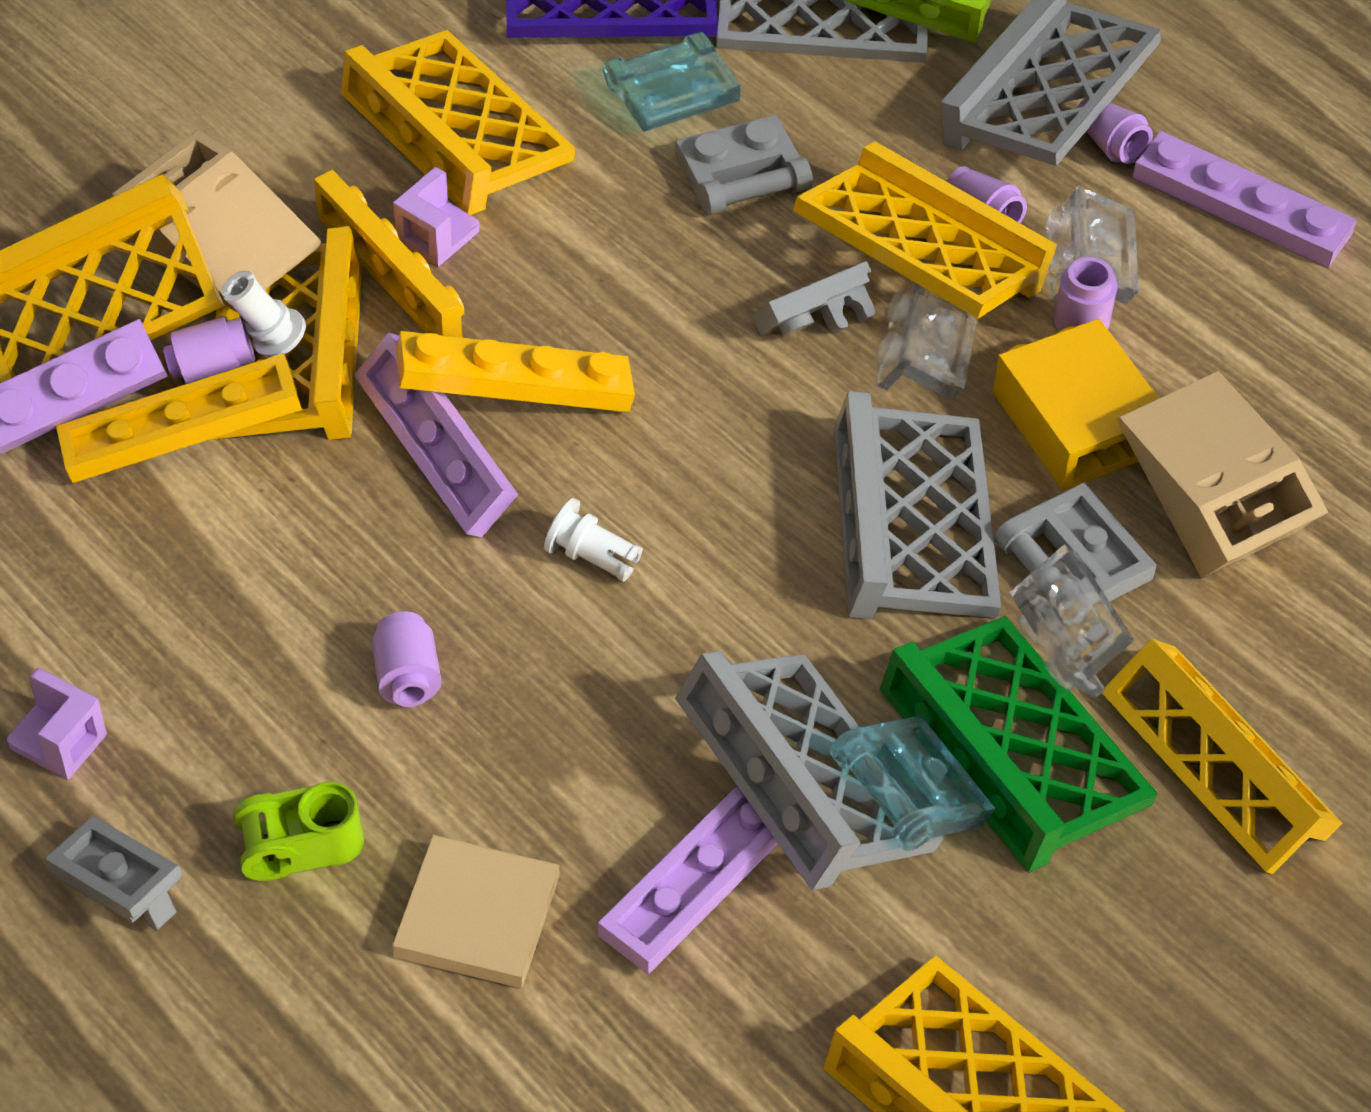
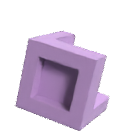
(430, 222)
(60, 727)

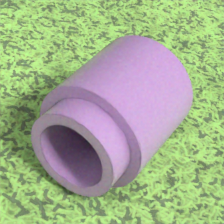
(1085, 293)
(208, 349)
(405, 659)

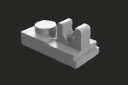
(828, 295)
(116, 872)

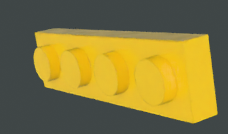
(388, 260)
(514, 371)
(178, 418)

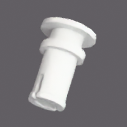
(268, 320)
(590, 541)

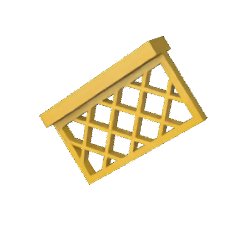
(426, 131)
(956, 226)
(83, 242)
(334, 340)
(899, 1078)

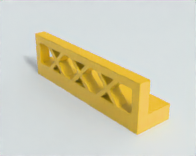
(1238, 740)

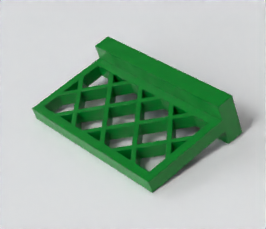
(1021, 812)

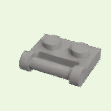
(742, 163)
(1090, 530)

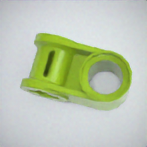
(296, 830)

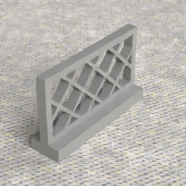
(822, 38)
(1014, 63)
(866, 520)
(784, 781)

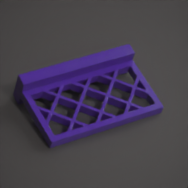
(610, 20)

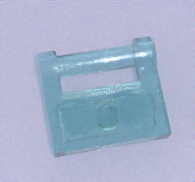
(673, 82)
(925, 771)

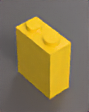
(1068, 400)

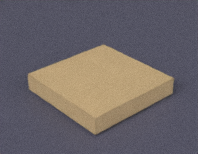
(476, 911)

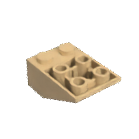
(231, 213)
(1220, 472)

